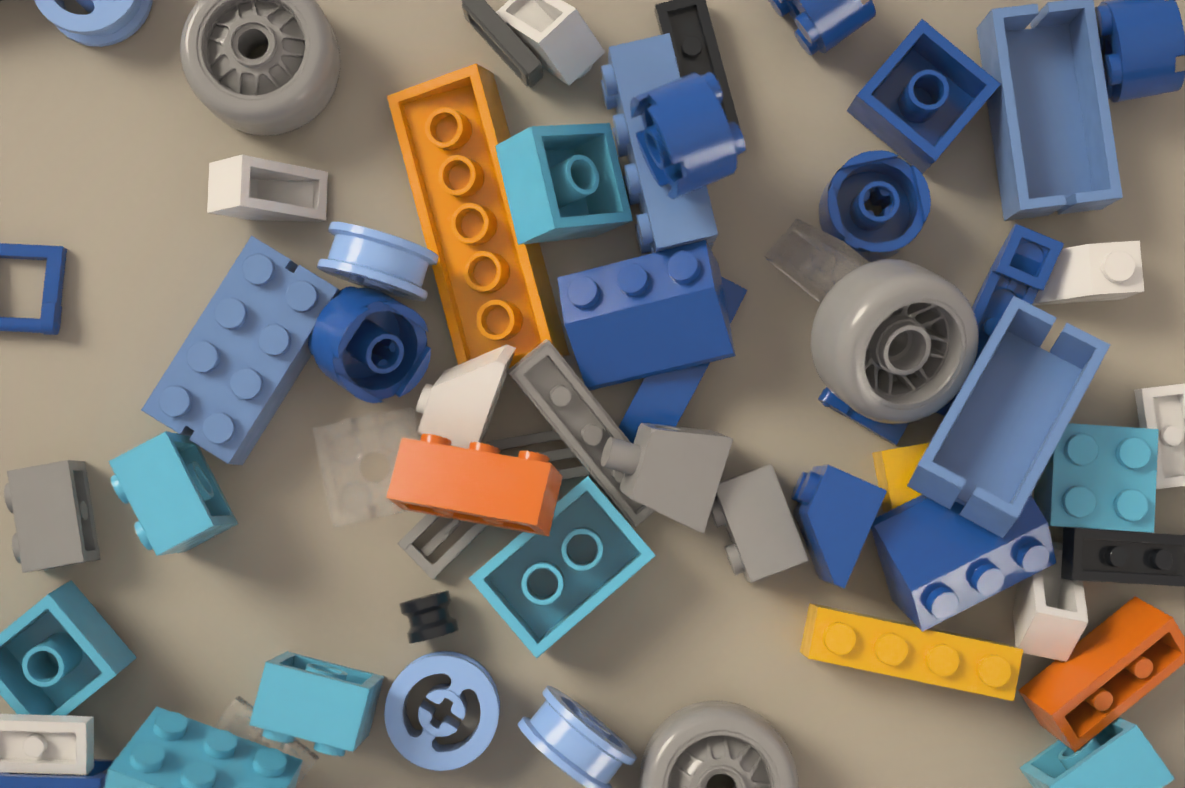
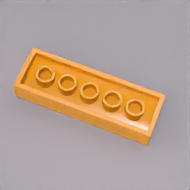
(485, 280)

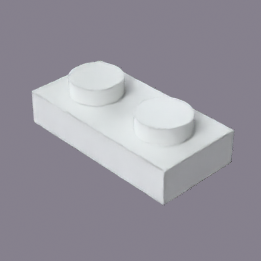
(1165, 410)
(46, 744)

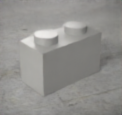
(52, 515)
(757, 524)

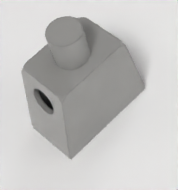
(671, 470)

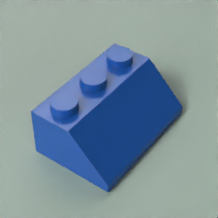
(647, 315)
(947, 563)

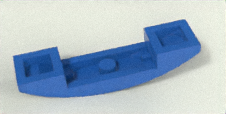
(1017, 271)
(665, 396)

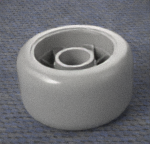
(269, 92)
(894, 341)
(717, 740)

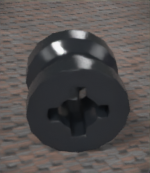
(429, 617)

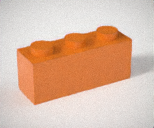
(475, 484)
(1106, 673)

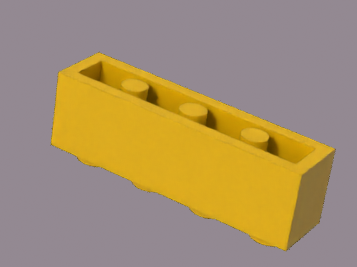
(909, 653)

